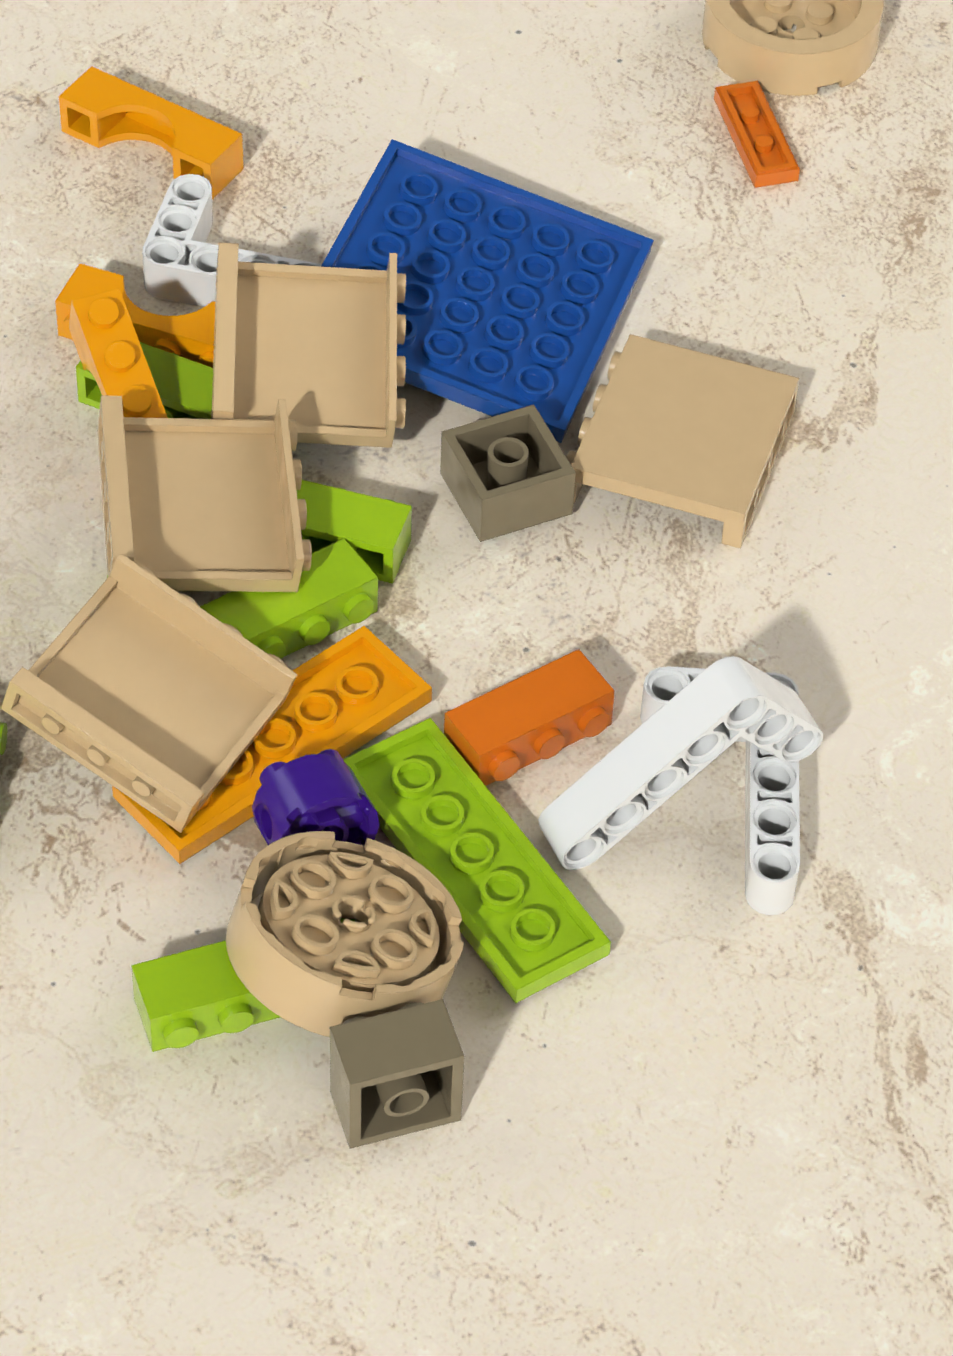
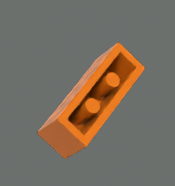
(531, 717)

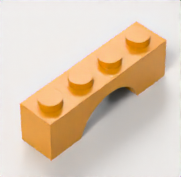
(110, 110)
(184, 335)
(113, 353)

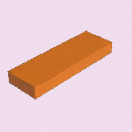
(756, 134)

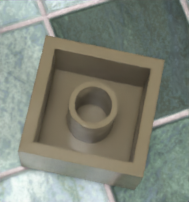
(507, 473)
(396, 1073)

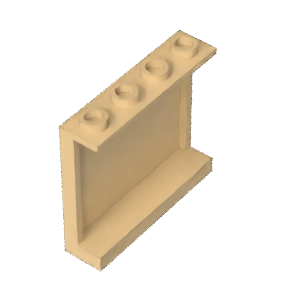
(310, 339)
(686, 432)
(204, 499)
(150, 693)

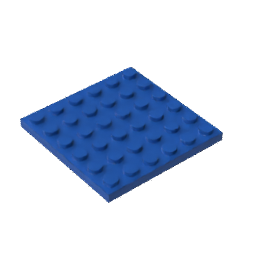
(500, 283)

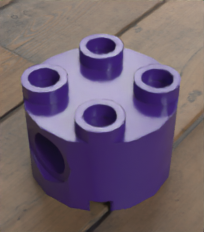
(312, 796)

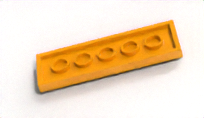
(334, 704)

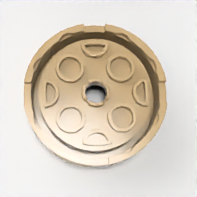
(830, 44)
(322, 971)

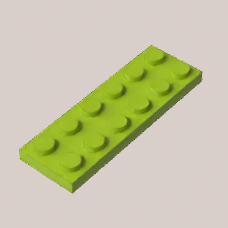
(508, 895)

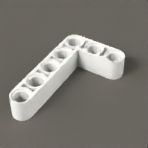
(175, 255)
(670, 749)
(770, 803)

